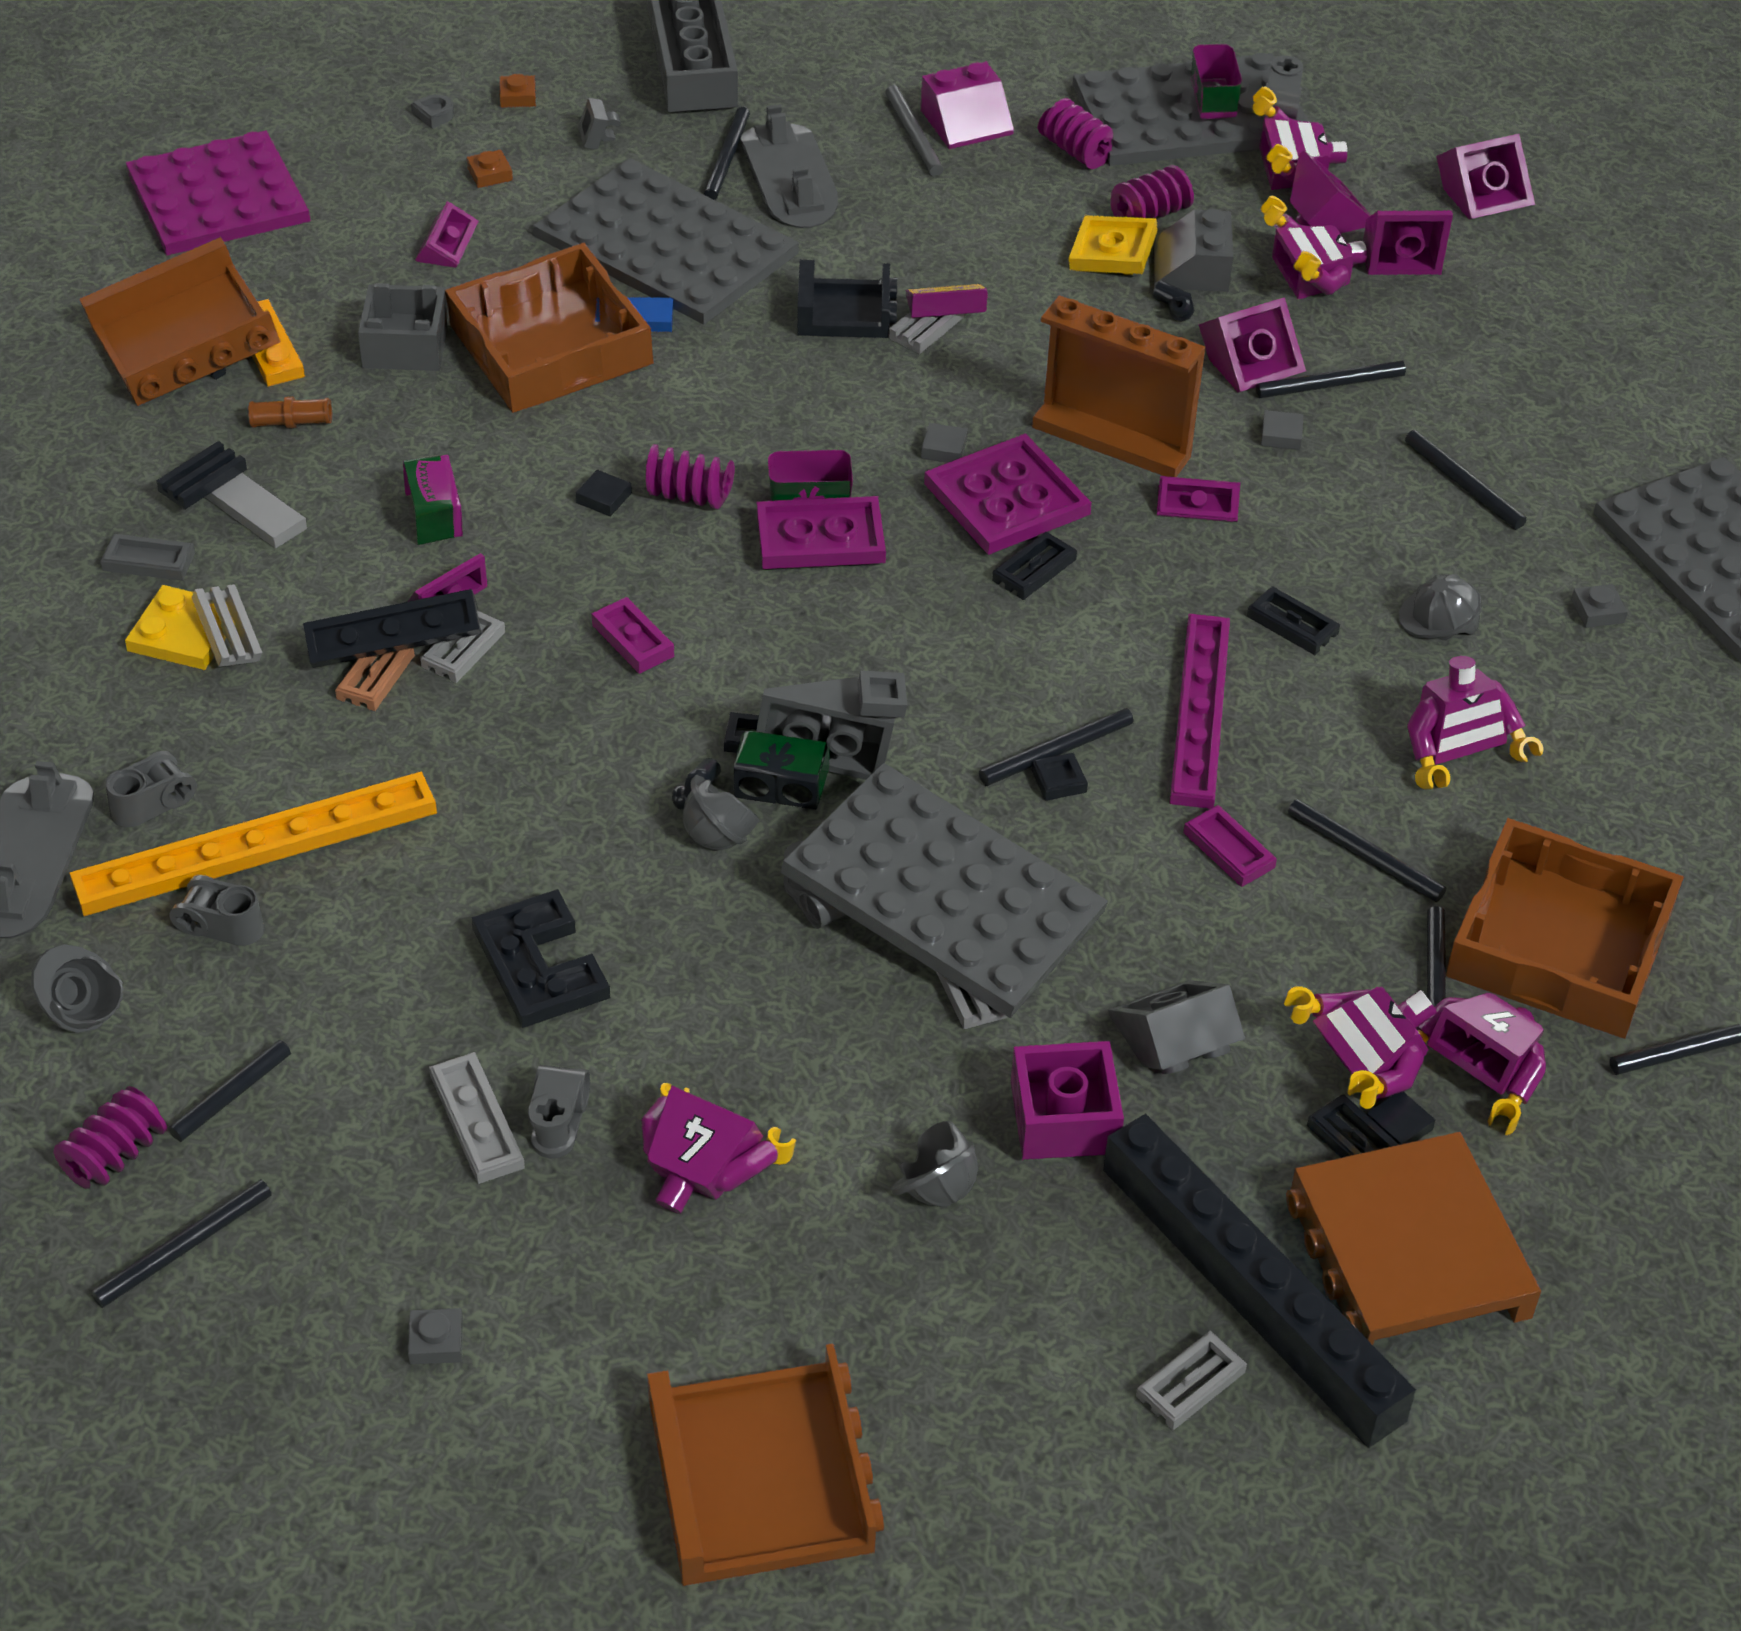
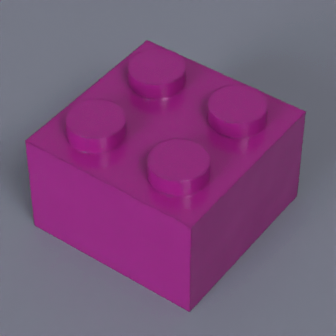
(1065, 1099)

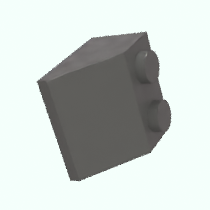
(1196, 252)
(1180, 1024)

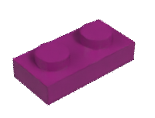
(633, 635)

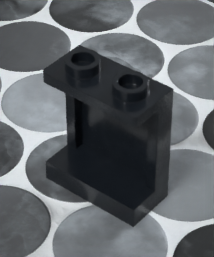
(845, 305)

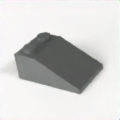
(832, 715)

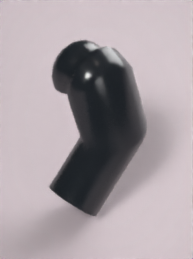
(1179, 301)
(708, 769)

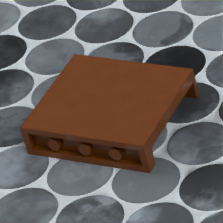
(179, 321)
(1120, 387)
(1411, 1238)
(764, 1470)

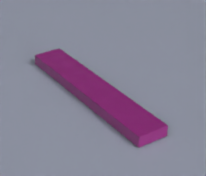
(1200, 712)

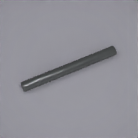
(914, 130)

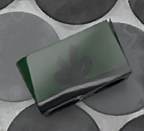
(787, 758)

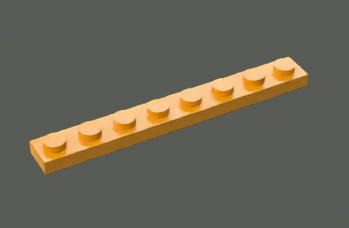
(253, 843)

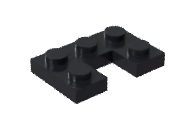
(534, 990)

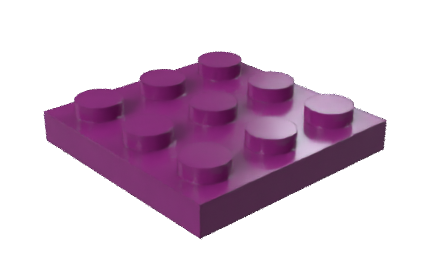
(1007, 493)

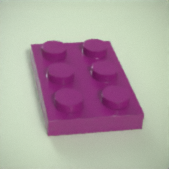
(820, 532)

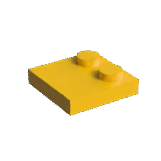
(1113, 244)
(173, 630)

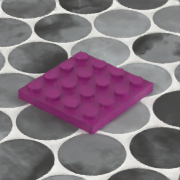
(217, 191)

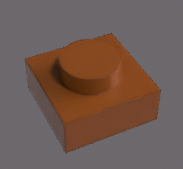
(517, 91)
(489, 168)

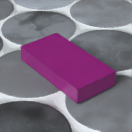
(1230, 845)

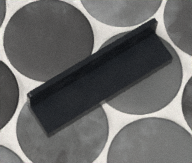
(392, 628)

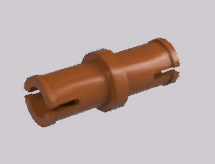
(290, 412)

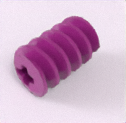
(1077, 133)
(1153, 194)
(688, 479)
(107, 1136)

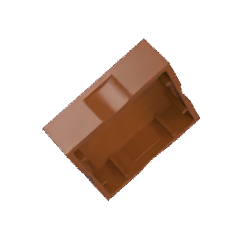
(539, 329)
(1564, 928)

